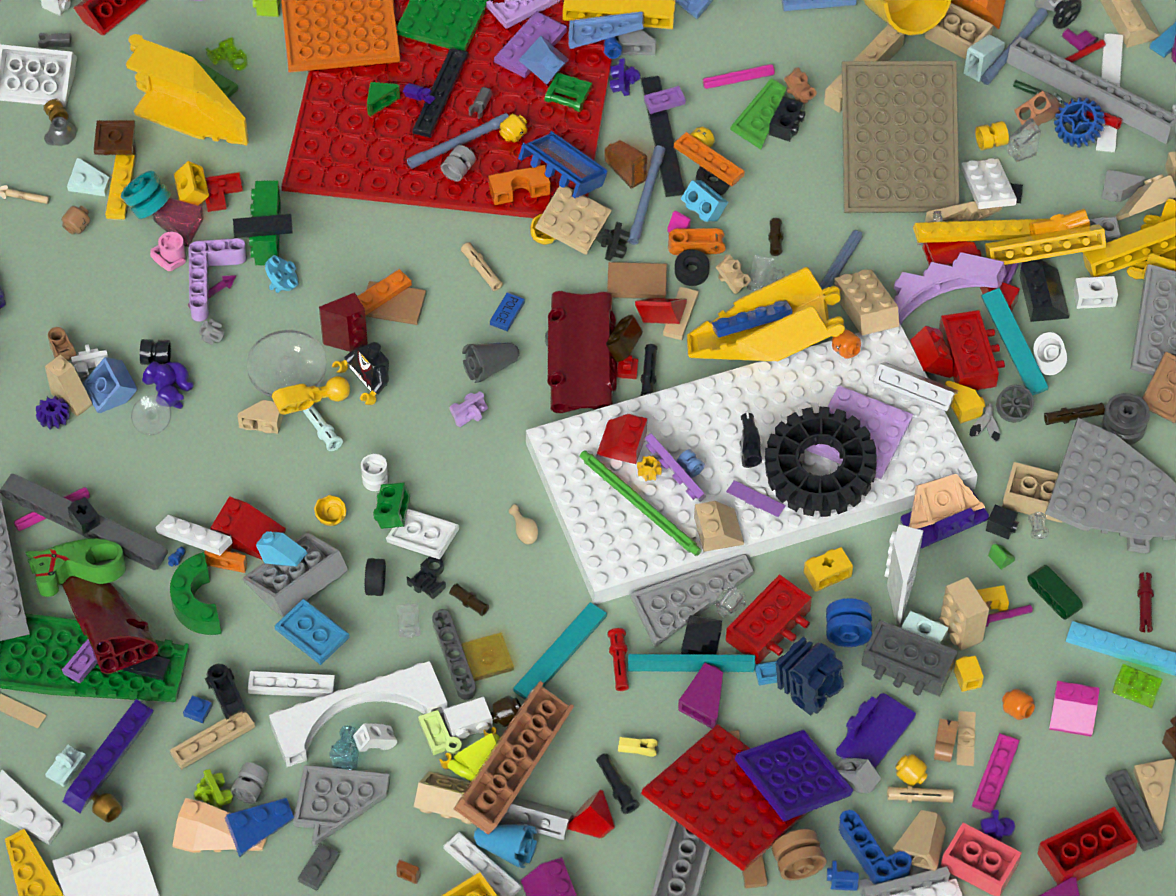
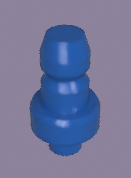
(175, 558)

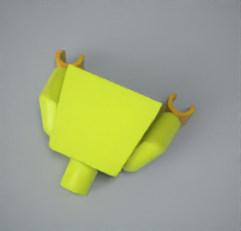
(471, 758)

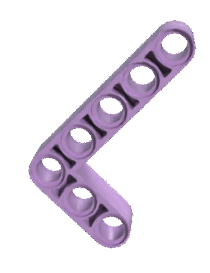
(207, 254)

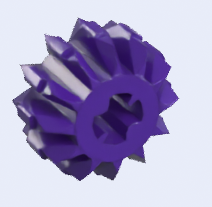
(52, 412)

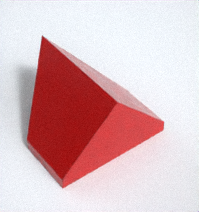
(593, 817)

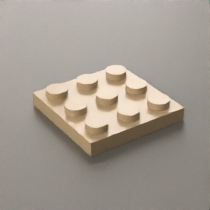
(573, 220)

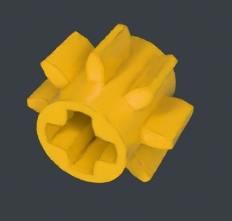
(649, 468)

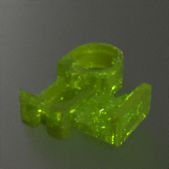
(229, 52)

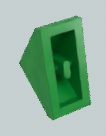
(381, 96)

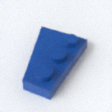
(256, 823)

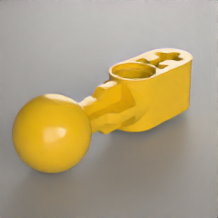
(301, 397)

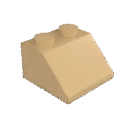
(717, 526)

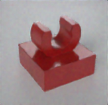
(627, 368)

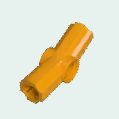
(1060, 222)

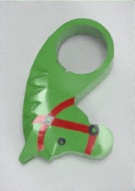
(76, 559)

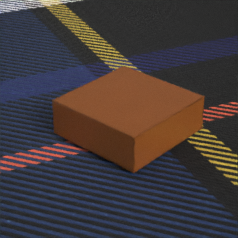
(408, 871)

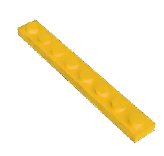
(972, 230)

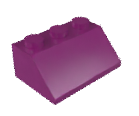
(548, 880)

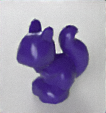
(164, 377)

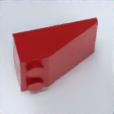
(244, 525)

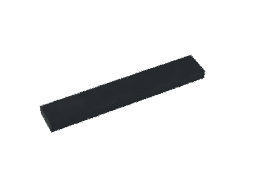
(441, 90)

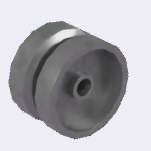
(1126, 417)

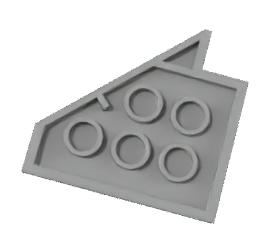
(336, 797)

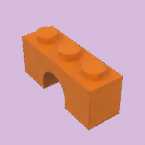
(532, 179)

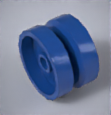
(849, 622)

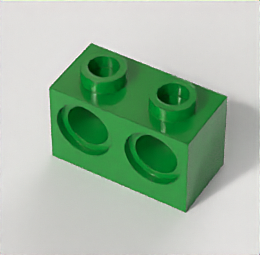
(392, 505)

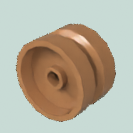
(799, 854)

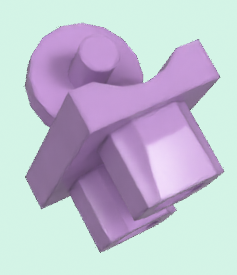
(469, 409)

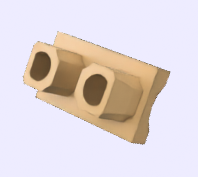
(732, 274)

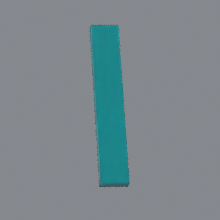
(1014, 341)
(561, 650)
(689, 662)

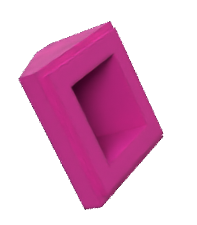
(678, 221)

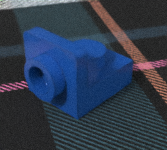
(842, 880)

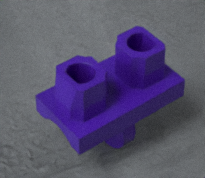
(625, 77)
(997, 827)

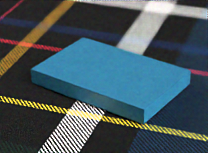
(312, 631)

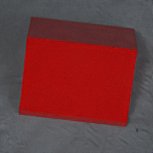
(661, 310)

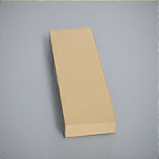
(677, 330)

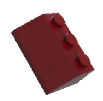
(343, 323)

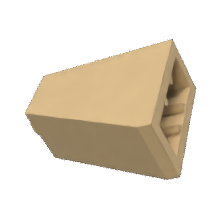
(67, 385)
(923, 840)

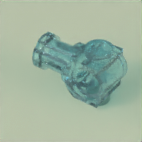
(345, 752)

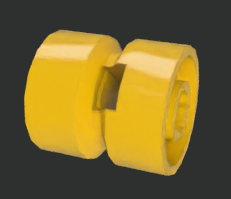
(991, 135)

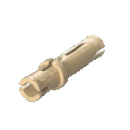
(477, 260)
(893, 793)

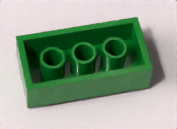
(265, 203)

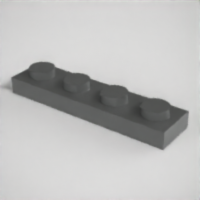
(1134, 810)

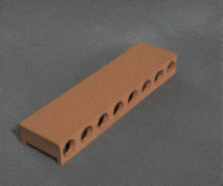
(513, 759)

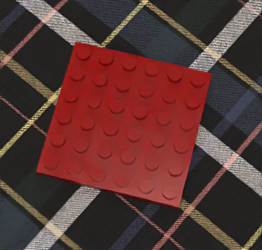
(718, 800)

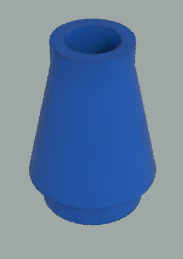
(612, 48)

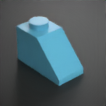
(280, 549)

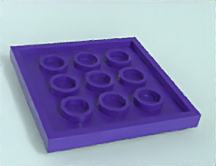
(793, 775)

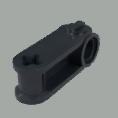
(221, 681)

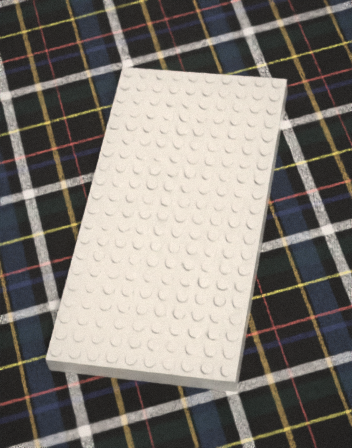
(627, 552)

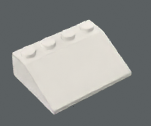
(35, 74)
(902, 567)
(107, 870)

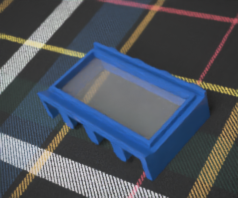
(566, 160)

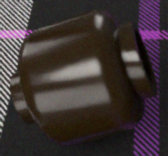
(505, 710)

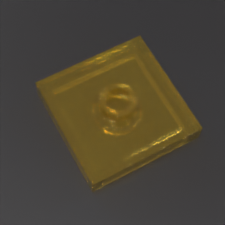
(487, 656)

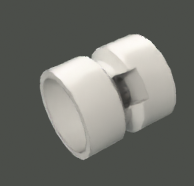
(374, 472)

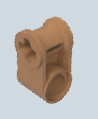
(62, 346)

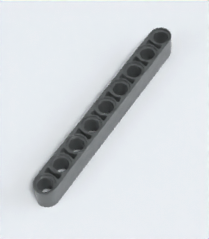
(56, 509)

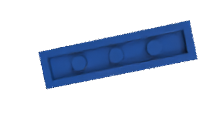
(751, 319)

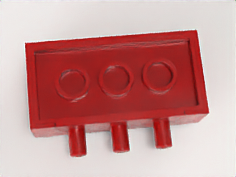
(971, 350)
(770, 619)

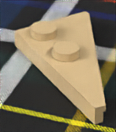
(1154, 784)

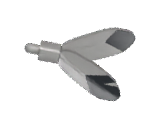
(986, 421)

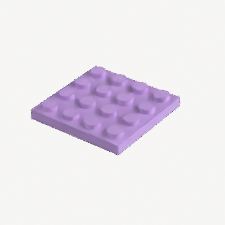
(882, 420)

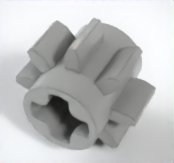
(211, 331)

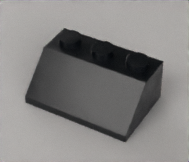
(1043, 291)

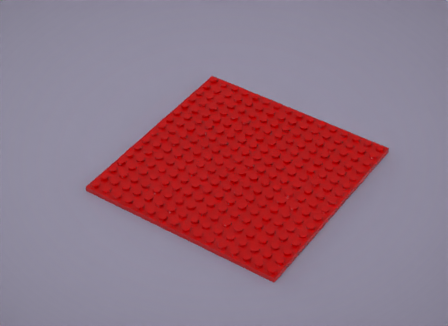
(364, 157)

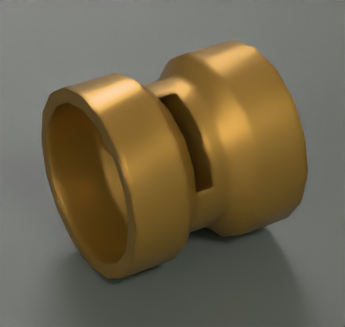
(55, 109)

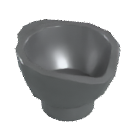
(60, 132)

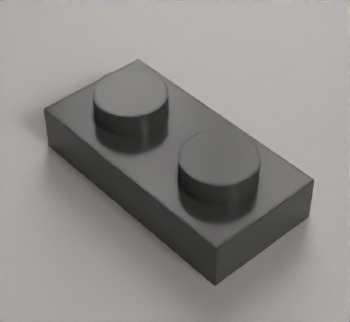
(318, 867)

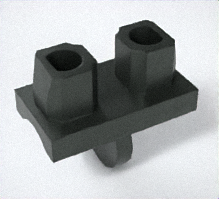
(611, 241)

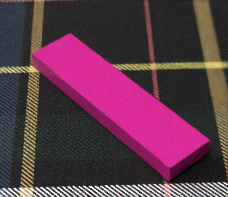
(995, 773)

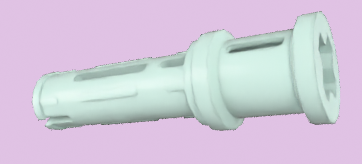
(325, 430)

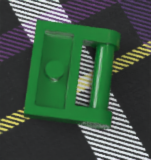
(570, 87)

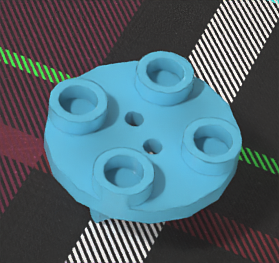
(281, 274)

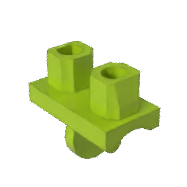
(209, 790)

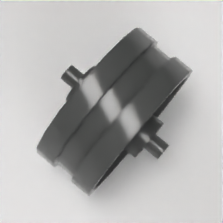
(1014, 403)

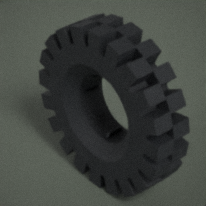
(827, 491)

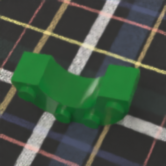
(189, 611)

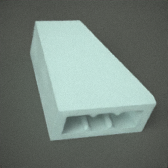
(982, 56)

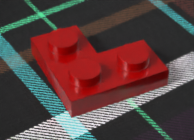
(221, 185)

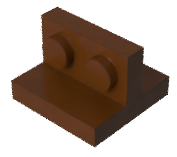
(115, 137)

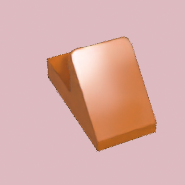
(227, 560)

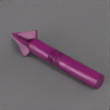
(227, 281)
(1009, 614)

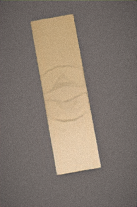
(20, 711)
(966, 738)

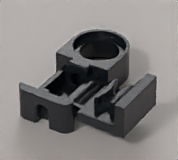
(428, 581)

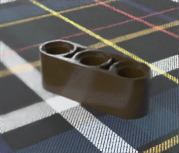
(624, 338)

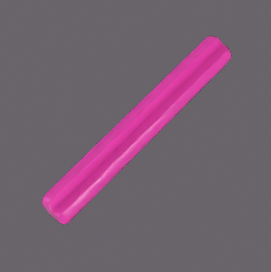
(738, 76)
(33, 518)

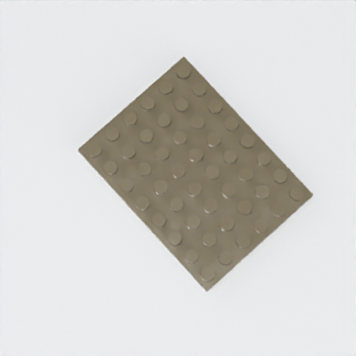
(899, 136)

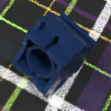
(809, 674)

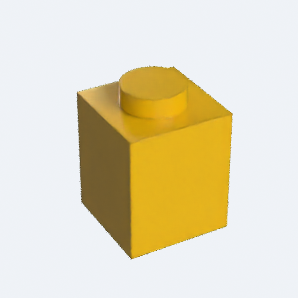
(968, 673)

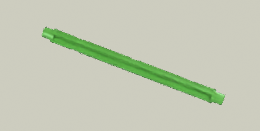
(645, 507)

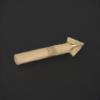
(4, 192)

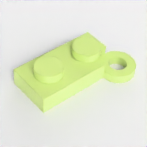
(437, 734)

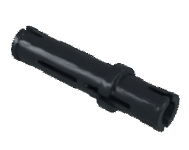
(648, 377)

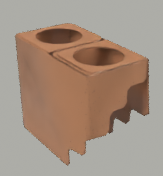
(1043, 114)

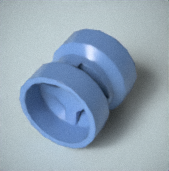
(690, 463)

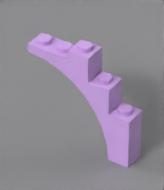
(965, 272)

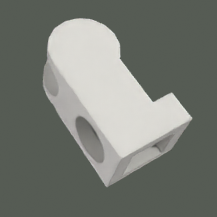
(374, 736)

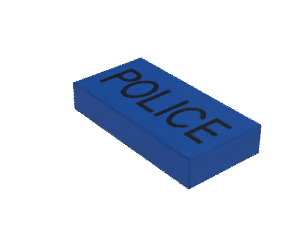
(507, 311)

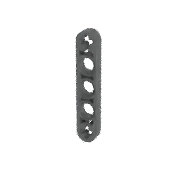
(453, 663)

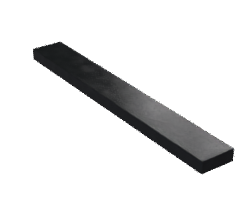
(663, 137)

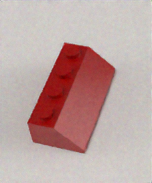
(105, 14)

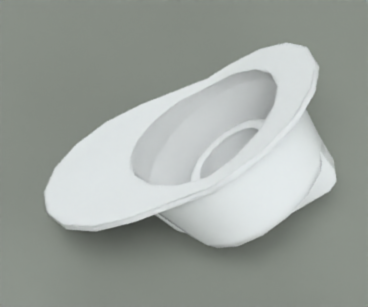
(1050, 353)

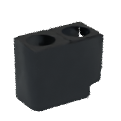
(701, 636)

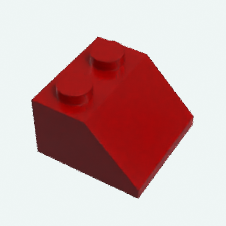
(933, 352)
(623, 438)

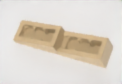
(966, 211)

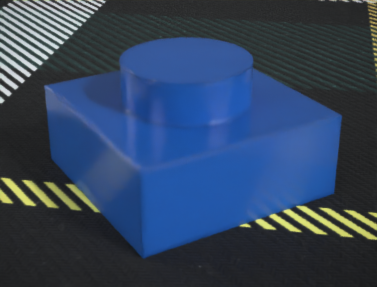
(197, 709)

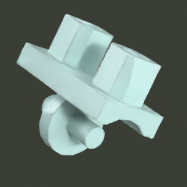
(65, 765)

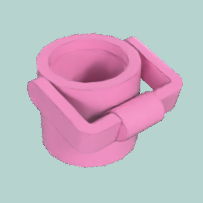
(171, 251)

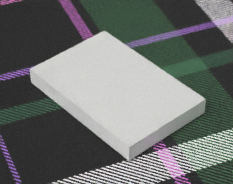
(424, 534)

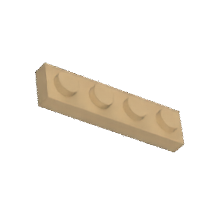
(211, 739)

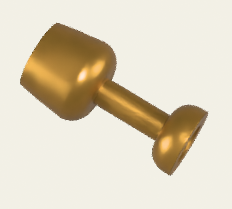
(106, 807)

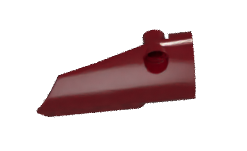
(111, 620)

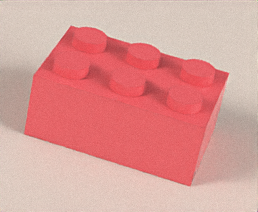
(981, 860)

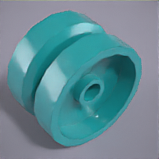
(145, 194)

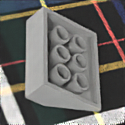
(286, 586)

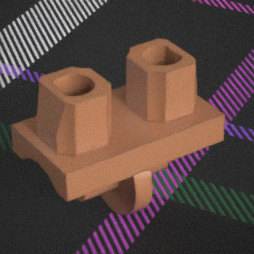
(799, 86)

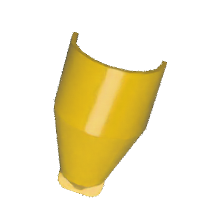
(910, 16)

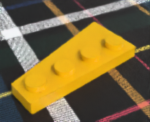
(29, 868)

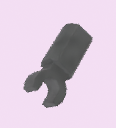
(54, 40)
(480, 102)

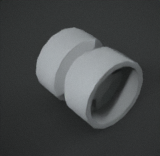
(458, 163)
(250, 780)

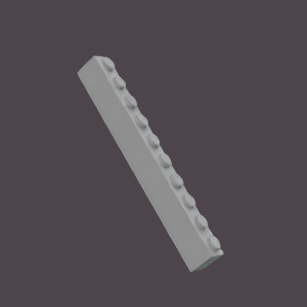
(1082, 83)

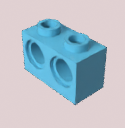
(705, 197)

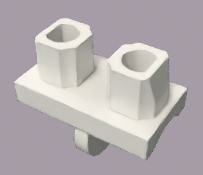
(87, 359)

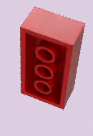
(1087, 846)

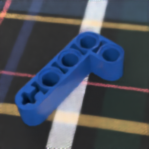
(869, 847)

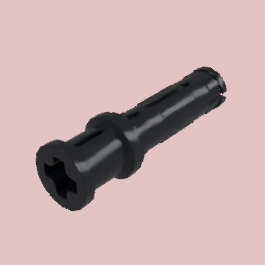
(621, 791)

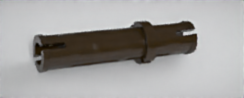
(1093, 410)

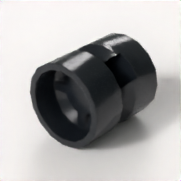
(155, 351)

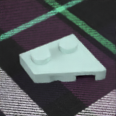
(87, 179)

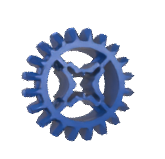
(1066, 116)

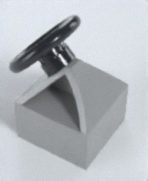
(1063, 10)

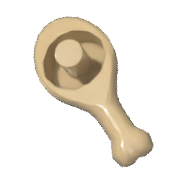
(525, 527)

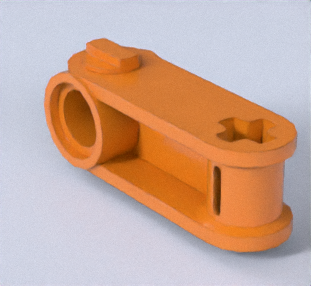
(696, 239)

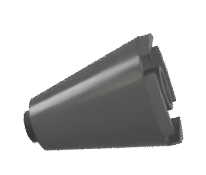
(488, 358)

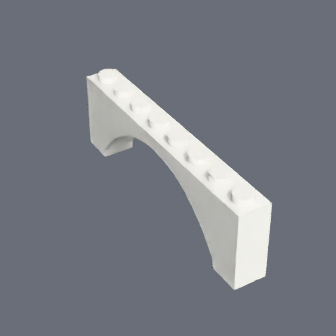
(298, 725)

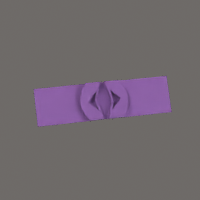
(755, 498)

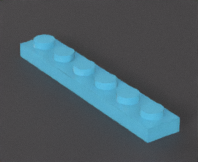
(1122, 648)

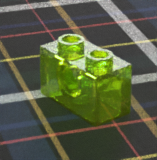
(1137, 686)

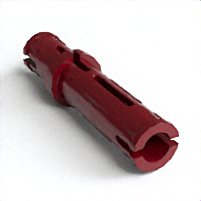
(1145, 596)

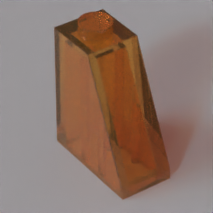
(627, 162)

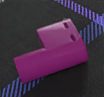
(1079, 41)

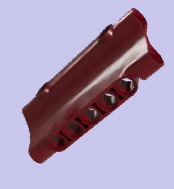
(579, 362)

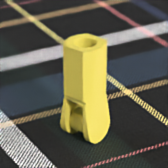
(633, 745)

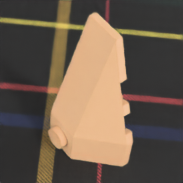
(204, 828)

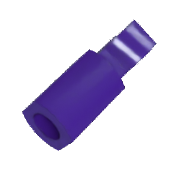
(418, 93)

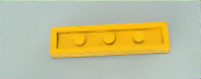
(121, 177)

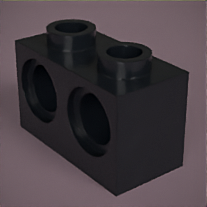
(786, 119)

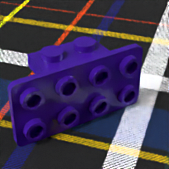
(950, 525)
(875, 729)

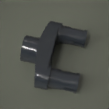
(750, 442)

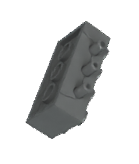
(909, 659)

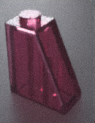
(180, 218)

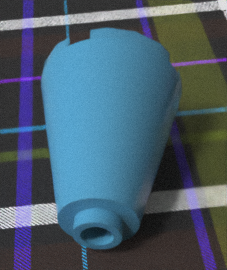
(509, 842)

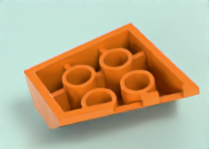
(985, 9)

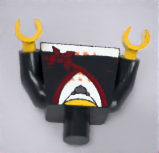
(369, 366)

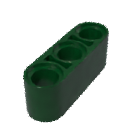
(1054, 592)

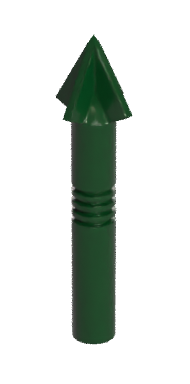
(1032, 90)

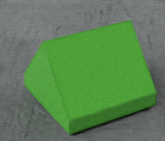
(1001, 556)

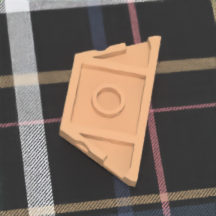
(941, 499)

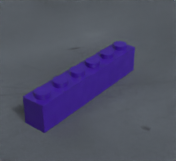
(107, 756)

